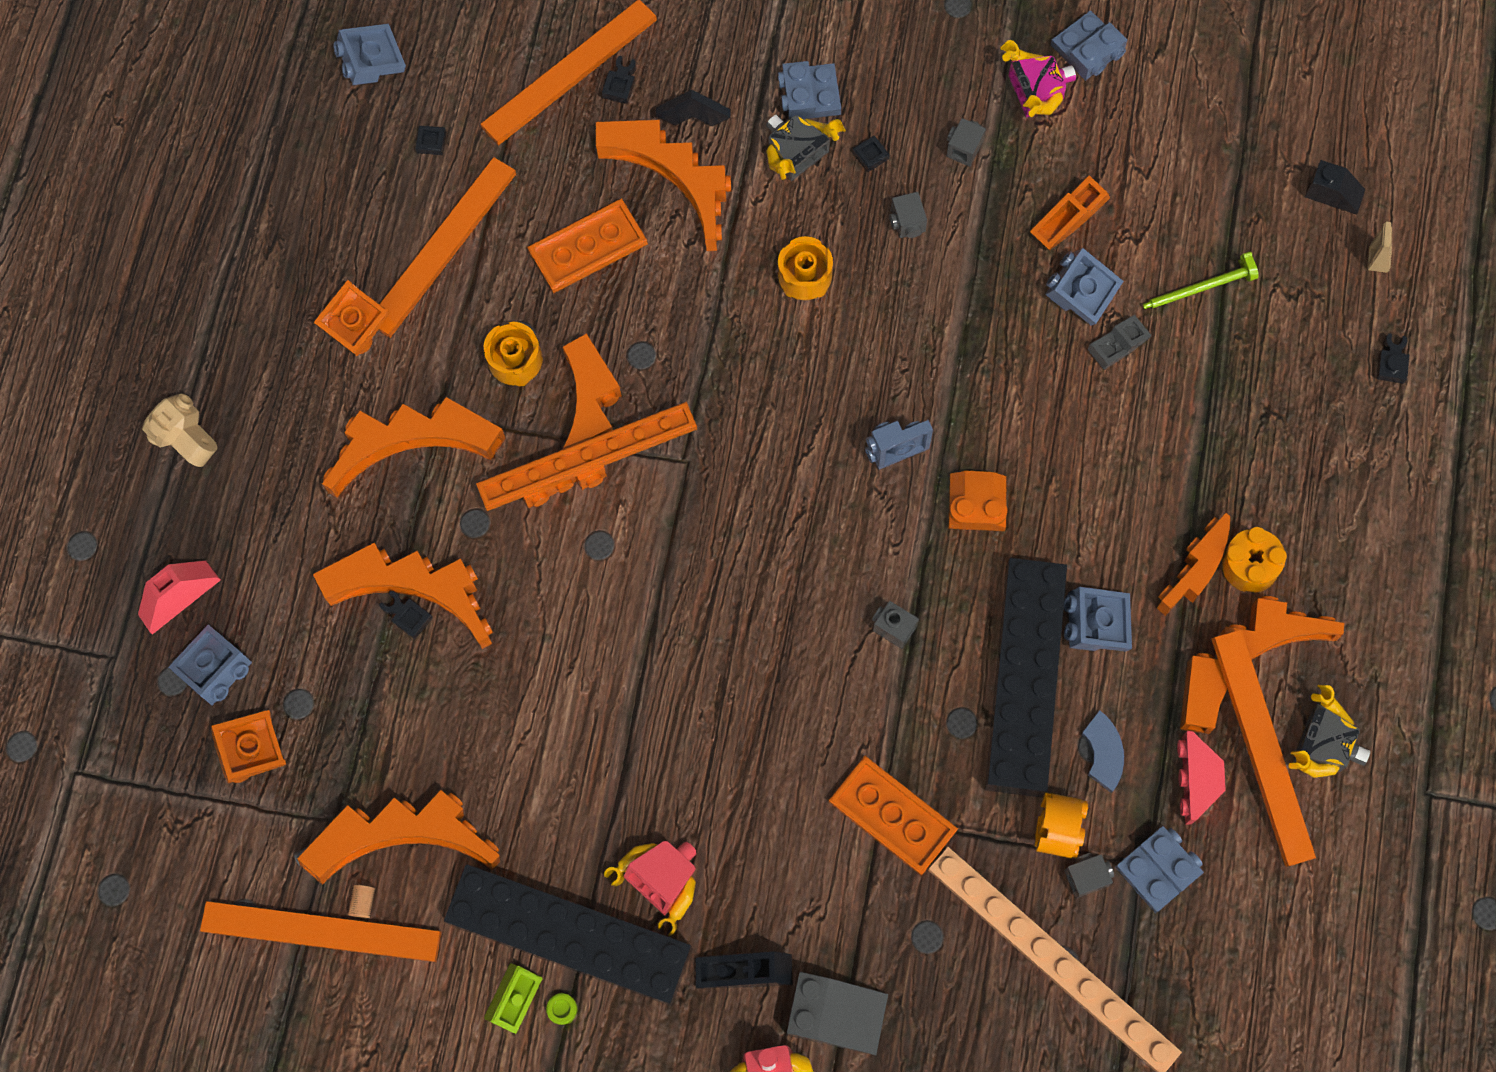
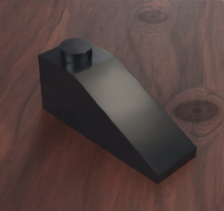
(744, 970)

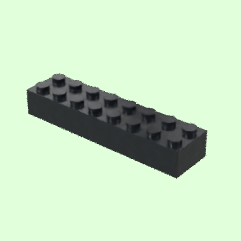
(1026, 678)
(568, 935)

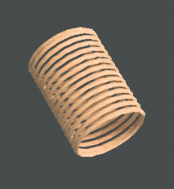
(363, 903)

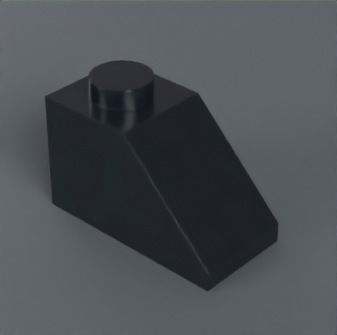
(1335, 187)

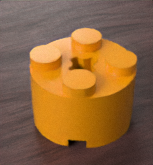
(800, 282)
(513, 353)
(1256, 545)
(1060, 825)

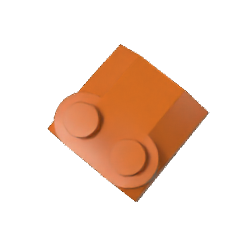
(352, 318)
(977, 501)
(247, 746)

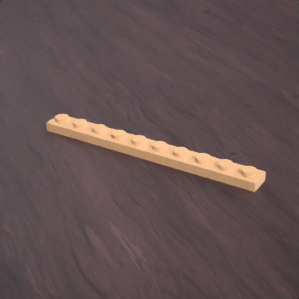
(1055, 961)

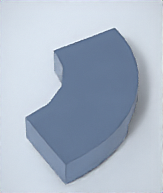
(1106, 750)

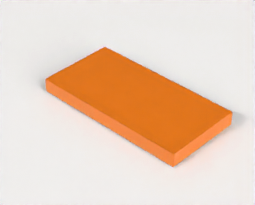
(587, 245)
(893, 815)

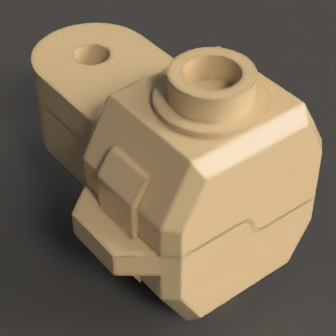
(176, 424)

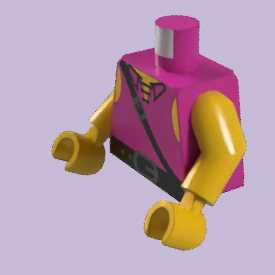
(1036, 79)

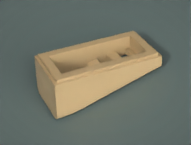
(1381, 250)

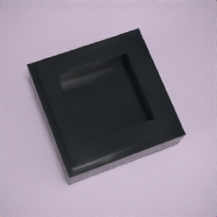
(431, 140)
(870, 153)

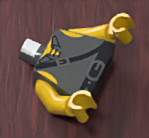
(798, 143)
(1328, 739)

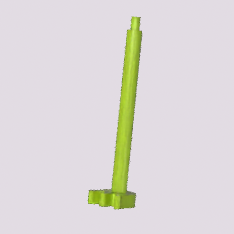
(1247, 270)

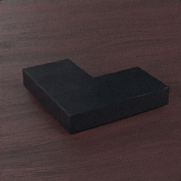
(693, 105)

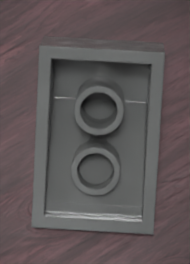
(837, 1013)

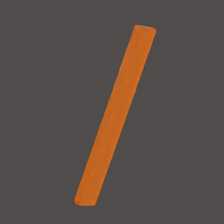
(568, 72)
(445, 243)
(586, 456)
(1263, 748)
(321, 931)

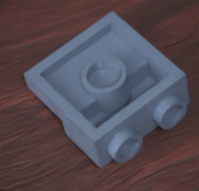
(1090, 45)
(368, 53)
(809, 90)
(1083, 285)
(892, 444)
(1098, 619)
(210, 665)
(1160, 868)

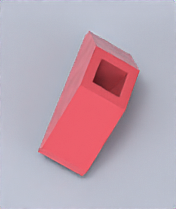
(173, 591)
(1201, 776)

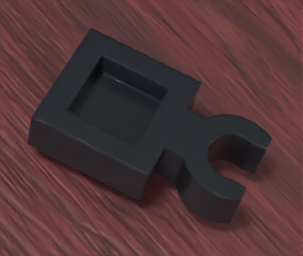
(620, 83)
(1392, 362)
(408, 616)

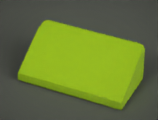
(513, 998)

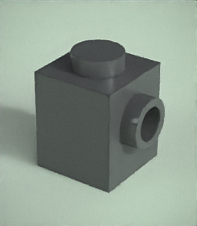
(965, 141)
(908, 215)
(894, 624)
(1089, 874)

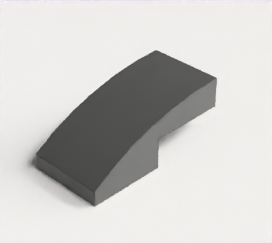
(1119, 342)

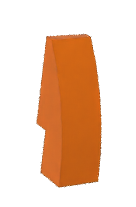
(1070, 213)

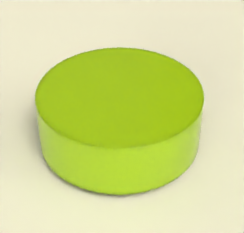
(562, 1009)

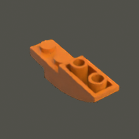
(1201, 564)

